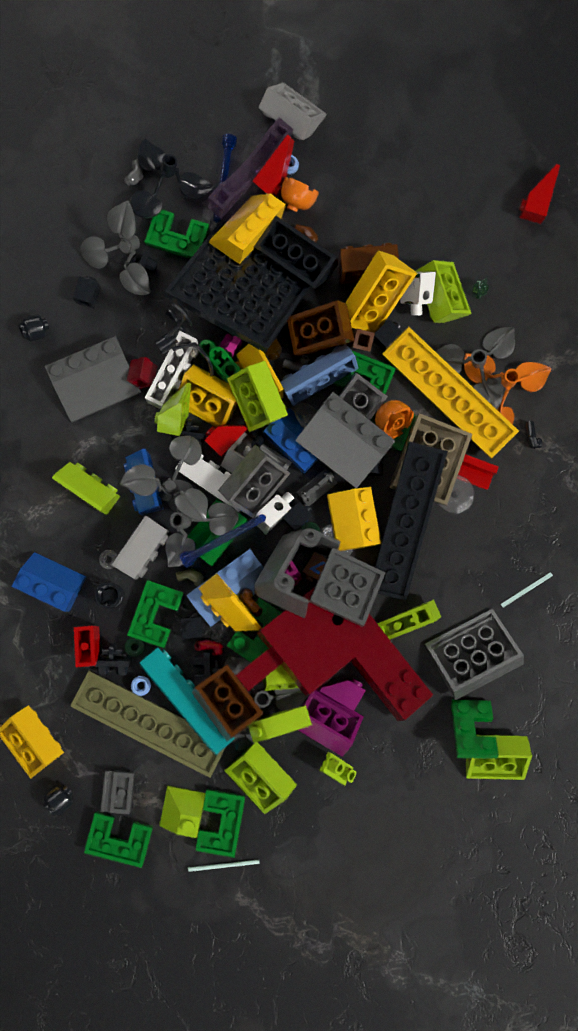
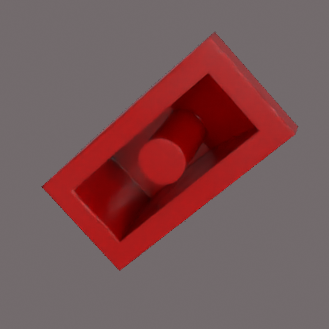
(224, 436)
(86, 645)

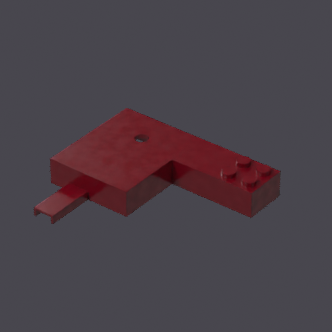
(316, 649)

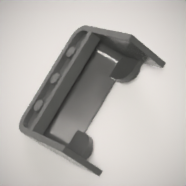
(274, 584)

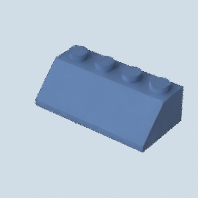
(319, 374)
(238, 575)

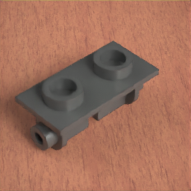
(317, 487)

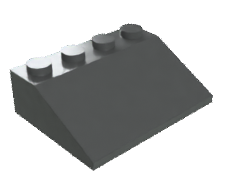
(92, 379)
(345, 440)
(474, 654)

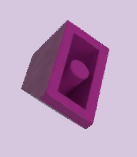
(344, 692)

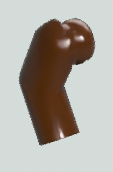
(308, 231)
(250, 603)

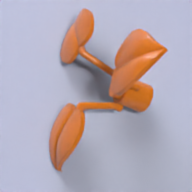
(529, 374)

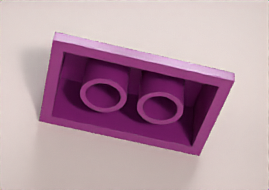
(332, 722)

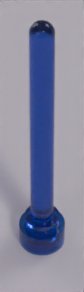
(229, 142)
(189, 557)

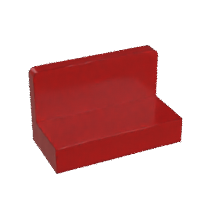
(477, 471)

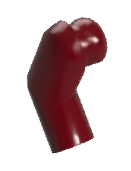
(209, 644)

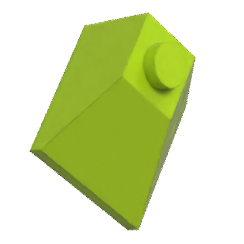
(174, 412)
(182, 811)

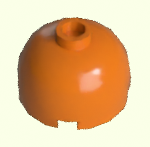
(297, 195)
(393, 417)

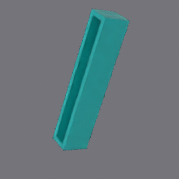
(179, 693)

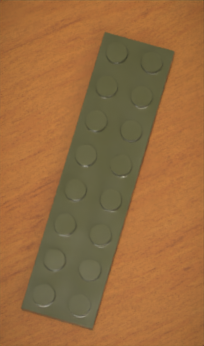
(144, 722)

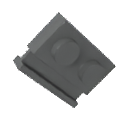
(117, 792)

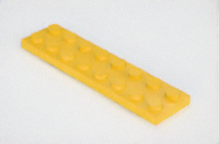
(450, 392)

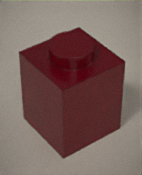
(142, 372)

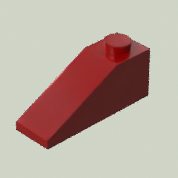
(275, 170)
(537, 202)

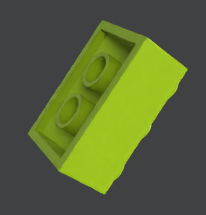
(448, 295)
(257, 396)
(87, 487)
(511, 763)
(261, 778)

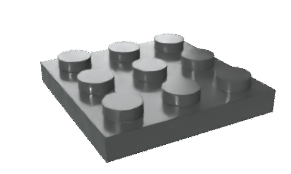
(347, 587)

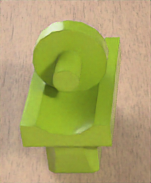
(338, 769)

